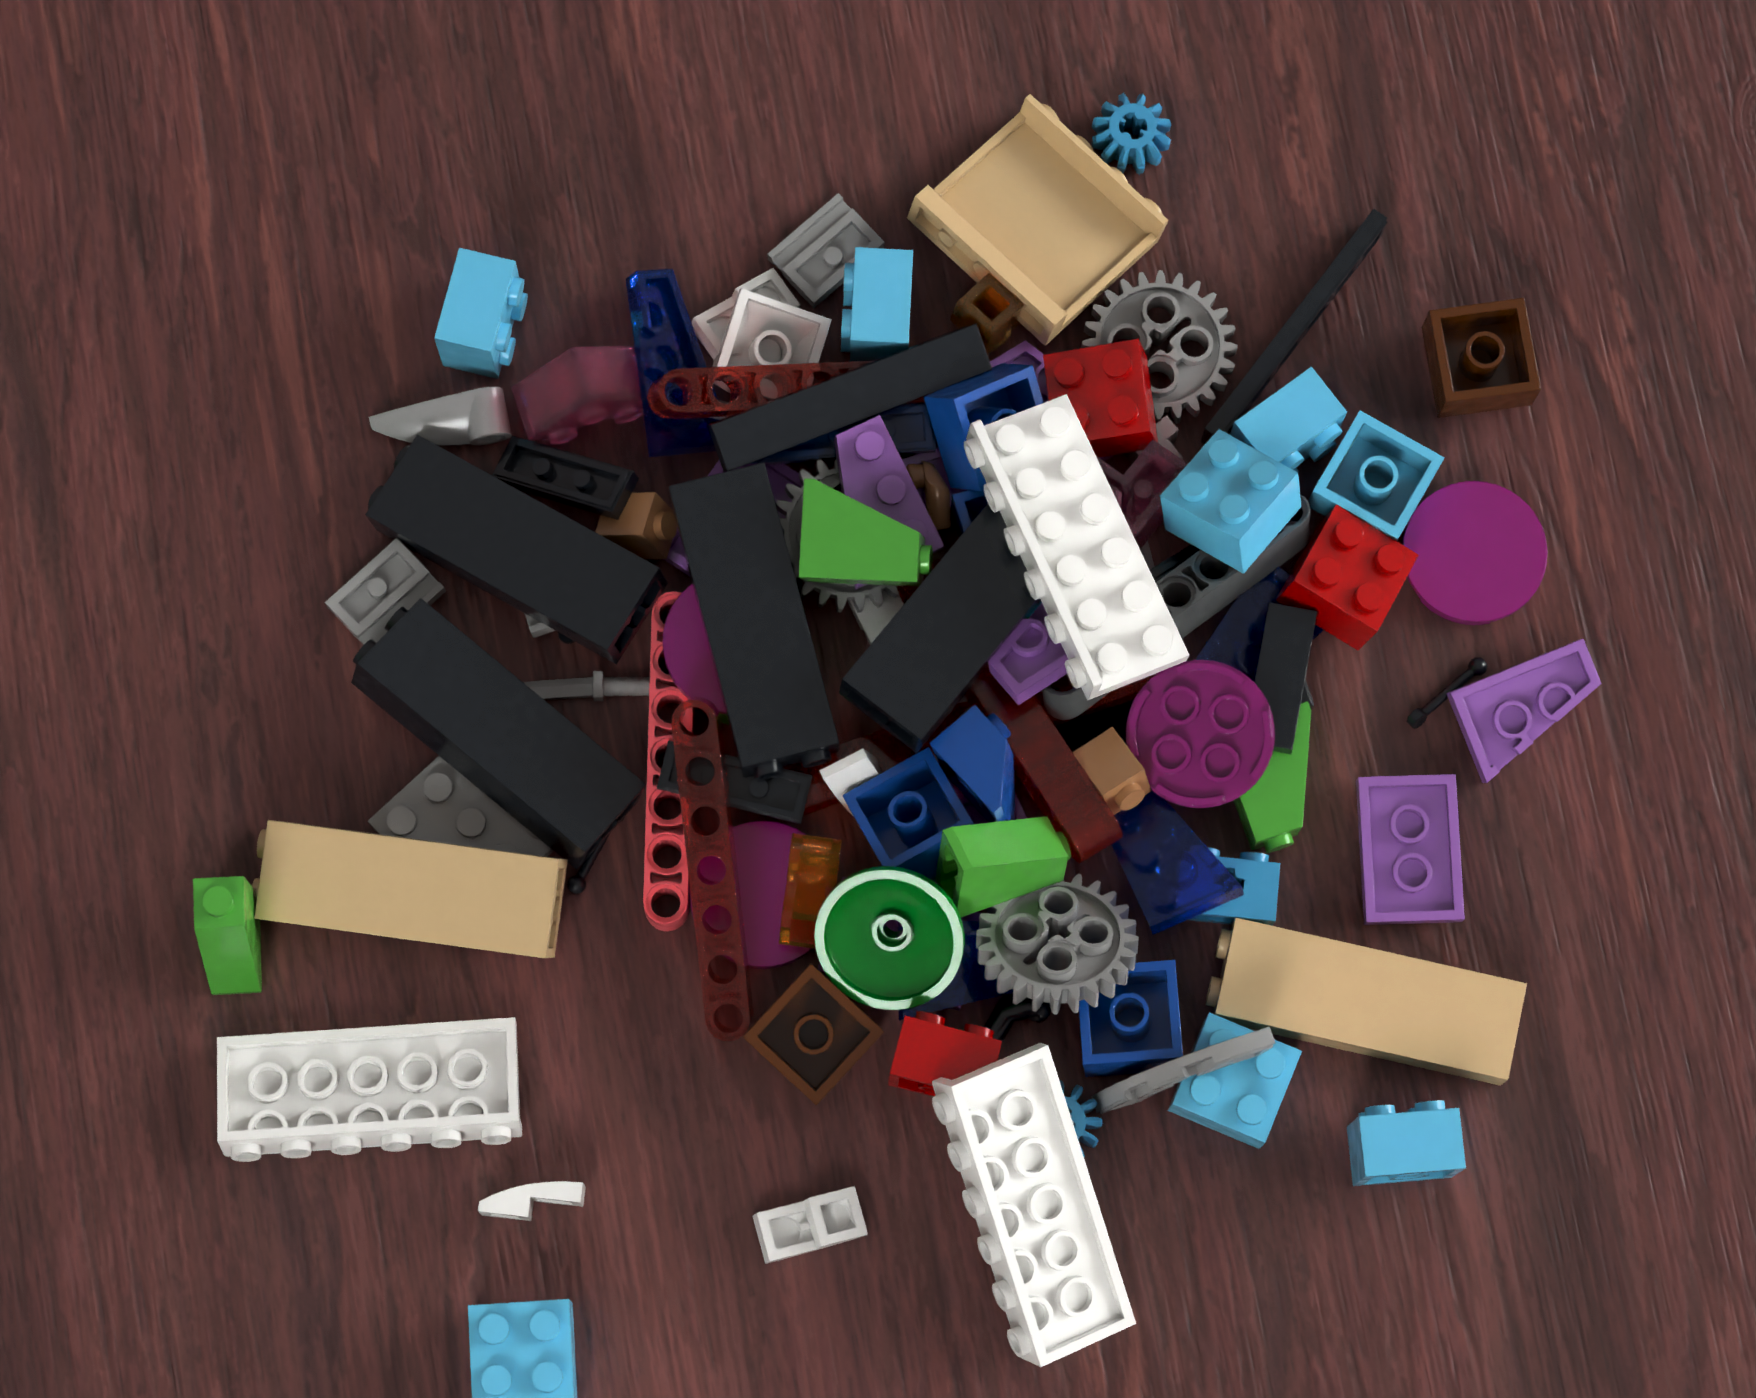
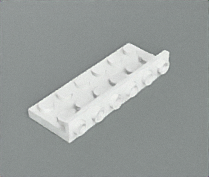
(1075, 547)
(368, 1088)
(1033, 1205)

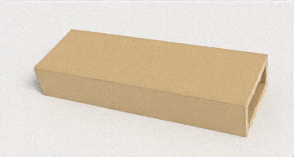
(409, 888)
(1367, 1001)

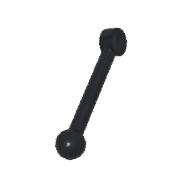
(1476, 667)
(576, 883)

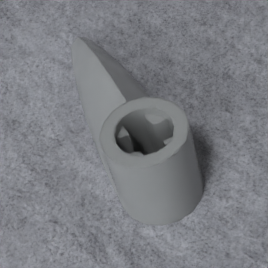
(455, 419)

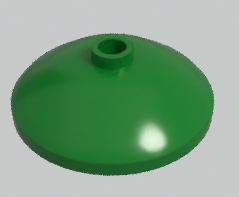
(886, 965)

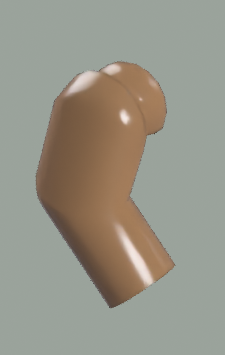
(936, 492)

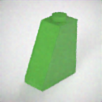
(856, 543)
(1275, 804)
(999, 861)
(228, 934)

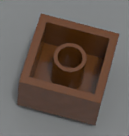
(1481, 357)
(813, 1034)

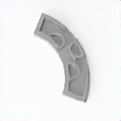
(1167, 1074)

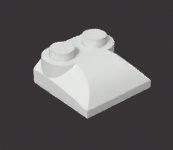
(770, 334)

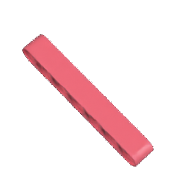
(659, 831)

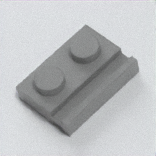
(819, 248)
(380, 589)

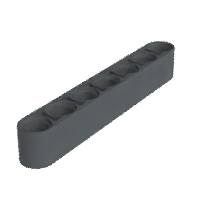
(1201, 598)

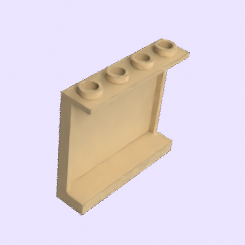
(1040, 218)

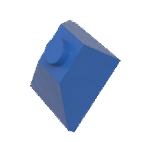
(979, 763)

